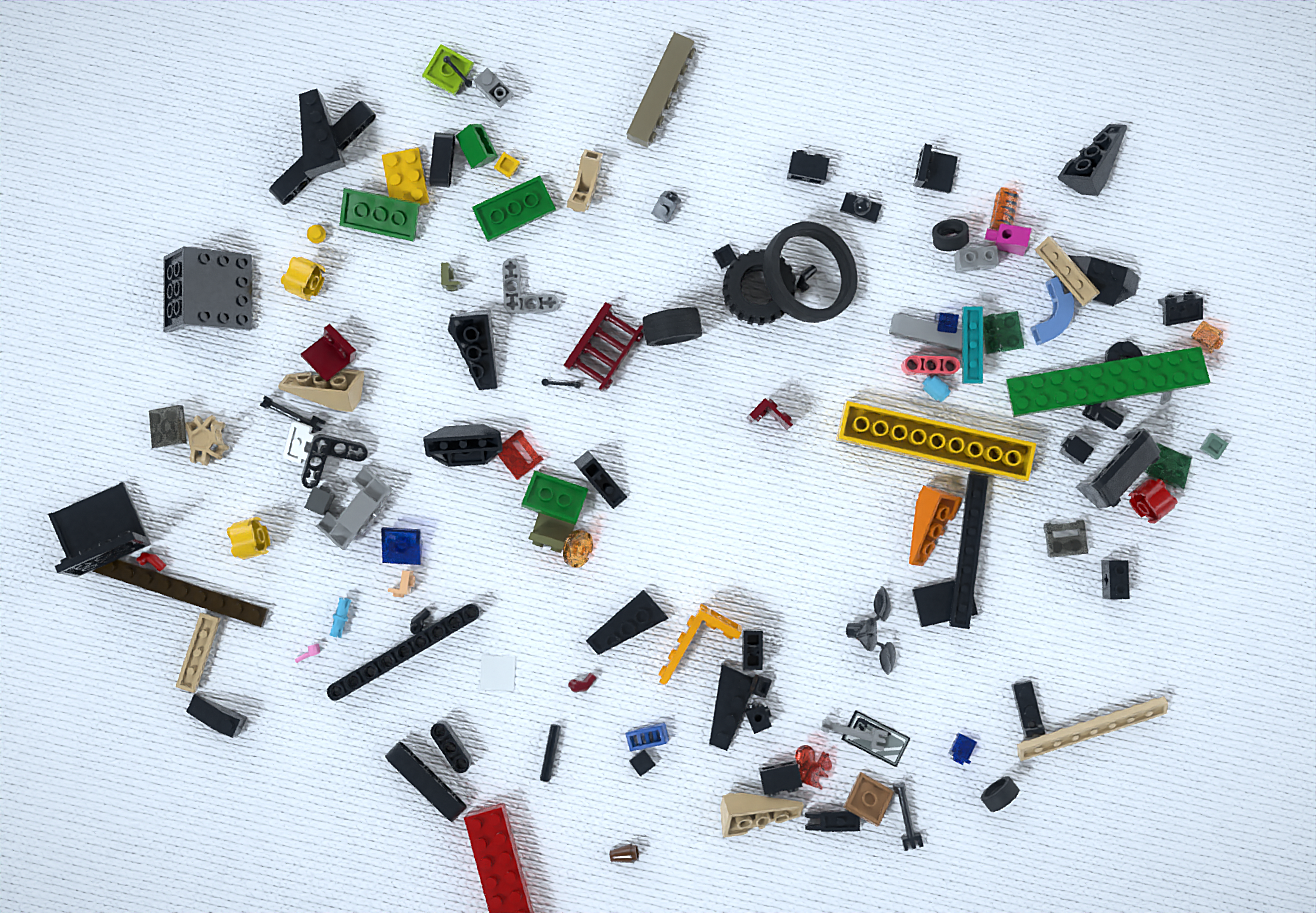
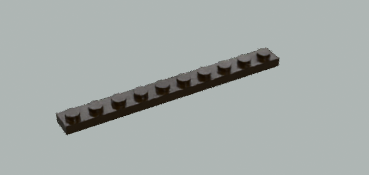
(185, 591)

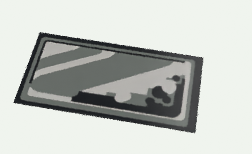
(895, 741)

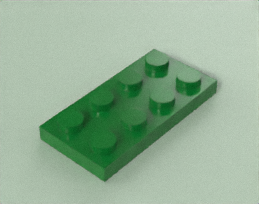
(514, 208)
(379, 214)

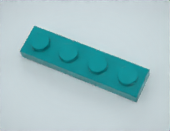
(972, 345)

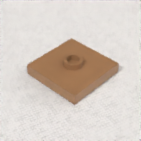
(868, 799)

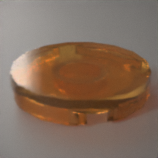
(577, 548)

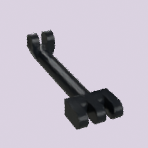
(268, 403)
(910, 837)

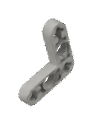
(522, 300)

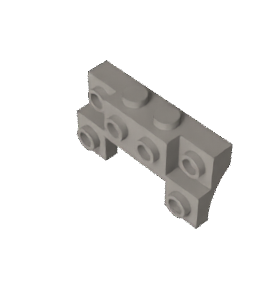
(359, 512)

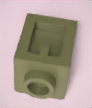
(447, 274)

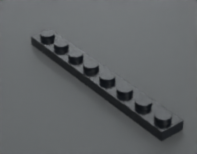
(968, 551)

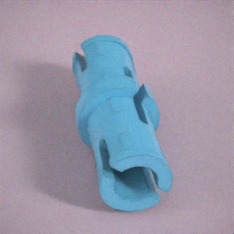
(340, 617)

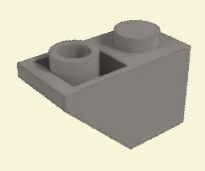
(493, 88)

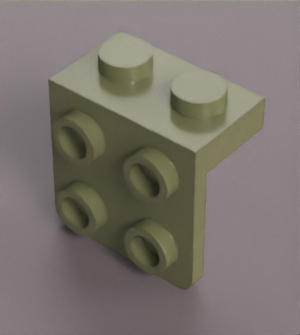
(550, 532)

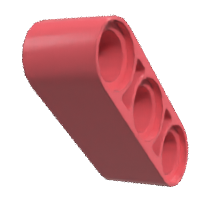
(939, 365)

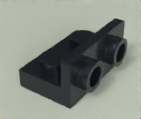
(1181, 308)

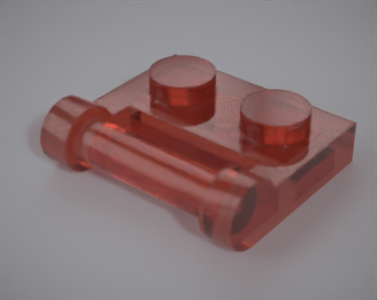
(513, 458)

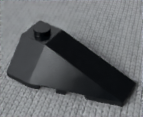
(1093, 166)

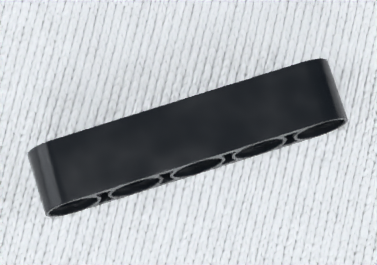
(425, 781)

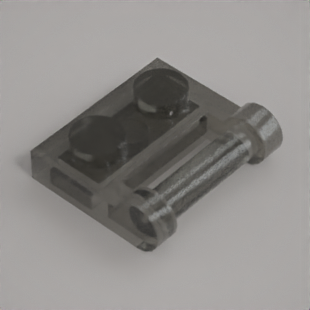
(1068, 544)

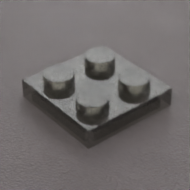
(167, 426)

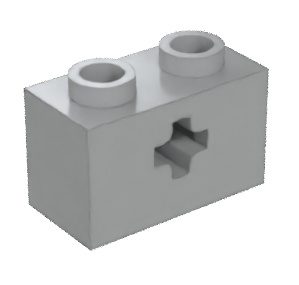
(976, 259)

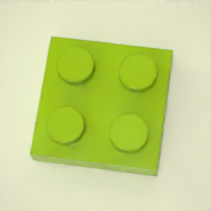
(442, 74)

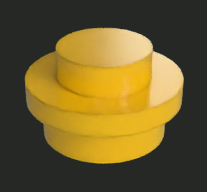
(316, 234)

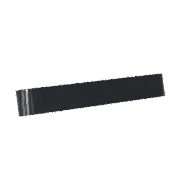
(346, 131)

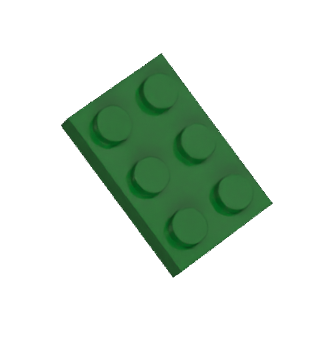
(554, 497)

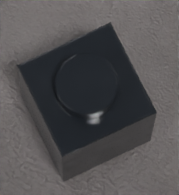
(1076, 449)

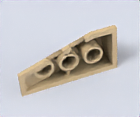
(339, 393)
(749, 811)

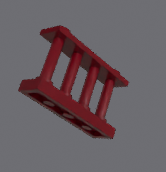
(585, 346)

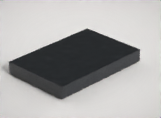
(935, 602)

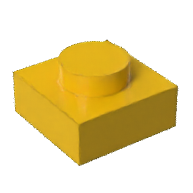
(507, 165)

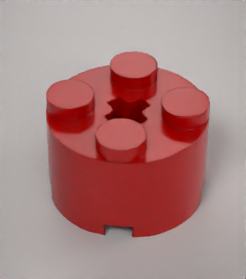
(1152, 500)

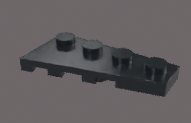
(627, 623)
(729, 705)

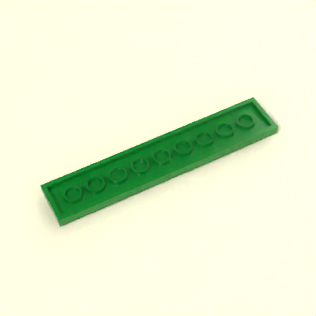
(1107, 381)

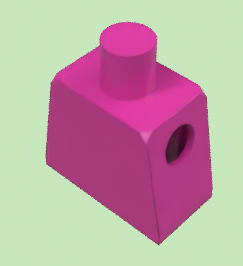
(1016, 240)

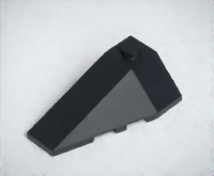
(475, 341)

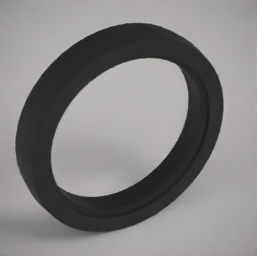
(842, 255)

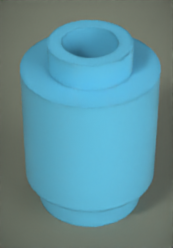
(936, 388)

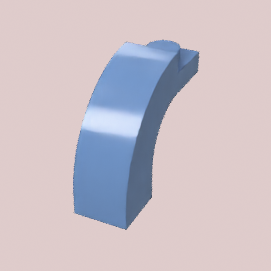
(1061, 315)

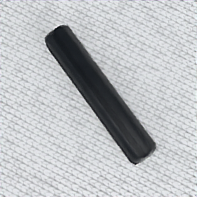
(550, 752)

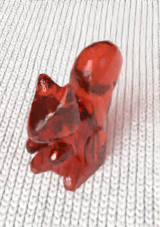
(810, 769)

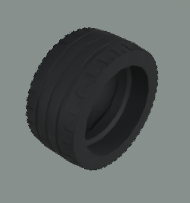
(672, 326)

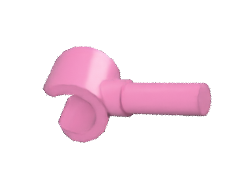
(312, 650)

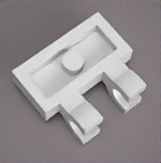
(297, 442)

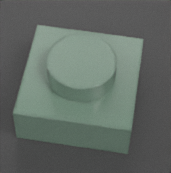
(1213, 446)

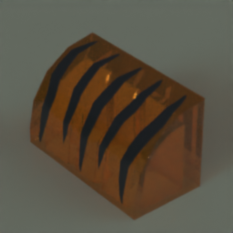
(1004, 208)

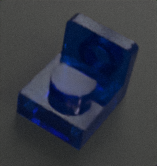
(947, 322)
(962, 749)

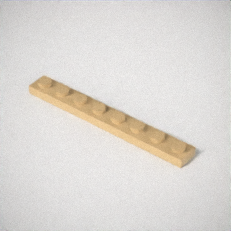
(1093, 728)

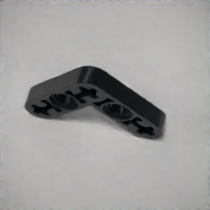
(328, 449)

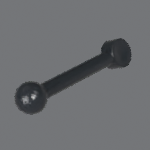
(468, 83)
(545, 382)

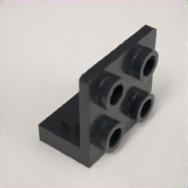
(935, 170)

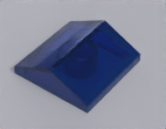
(401, 546)

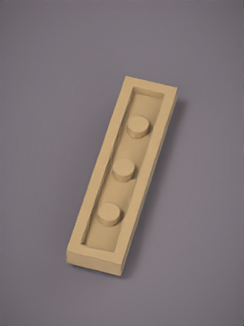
(1067, 271)
(198, 652)

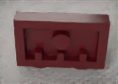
(329, 353)
(770, 407)

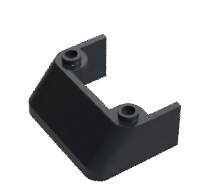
(1122, 470)

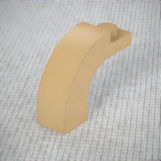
(586, 181)

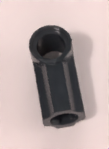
(1103, 414)

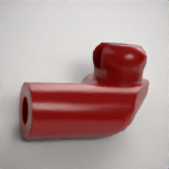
(151, 558)

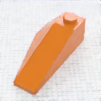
(931, 515)

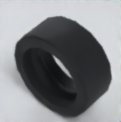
(950, 243)
(1000, 794)

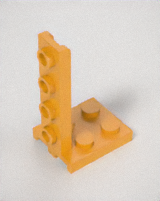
(713, 621)

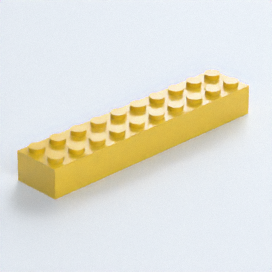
(936, 441)

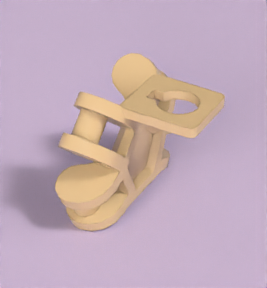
(202, 439)

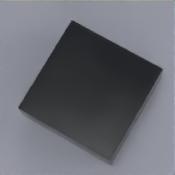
(724, 256)
(760, 686)
(642, 762)

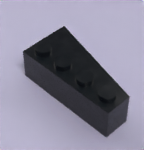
(319, 141)

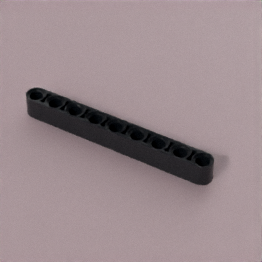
(395, 653)

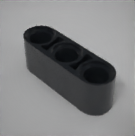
(442, 159)
(451, 756)

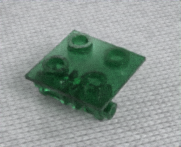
(1002, 332)
(1171, 467)

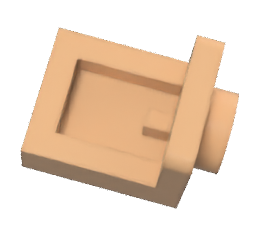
(406, 583)

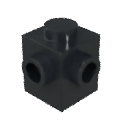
(758, 716)

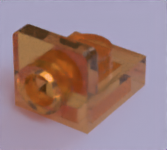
(1208, 336)

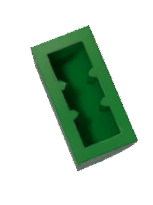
(476, 146)

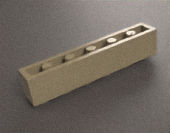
(660, 90)

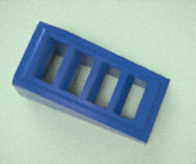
(652, 728)

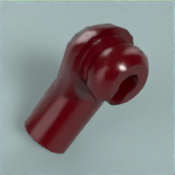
(582, 686)

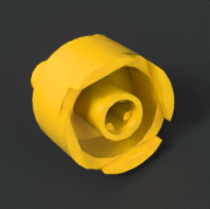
(303, 278)
(248, 538)

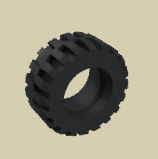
(738, 303)

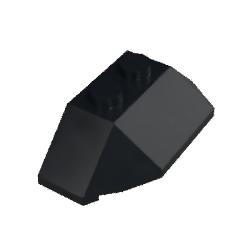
(1110, 279)
(463, 445)

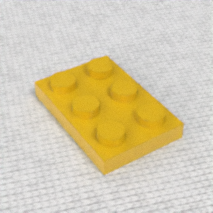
(406, 176)

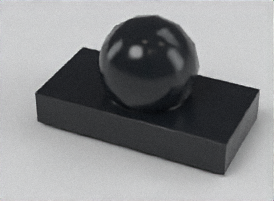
(860, 207)

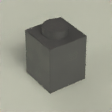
(320, 500)

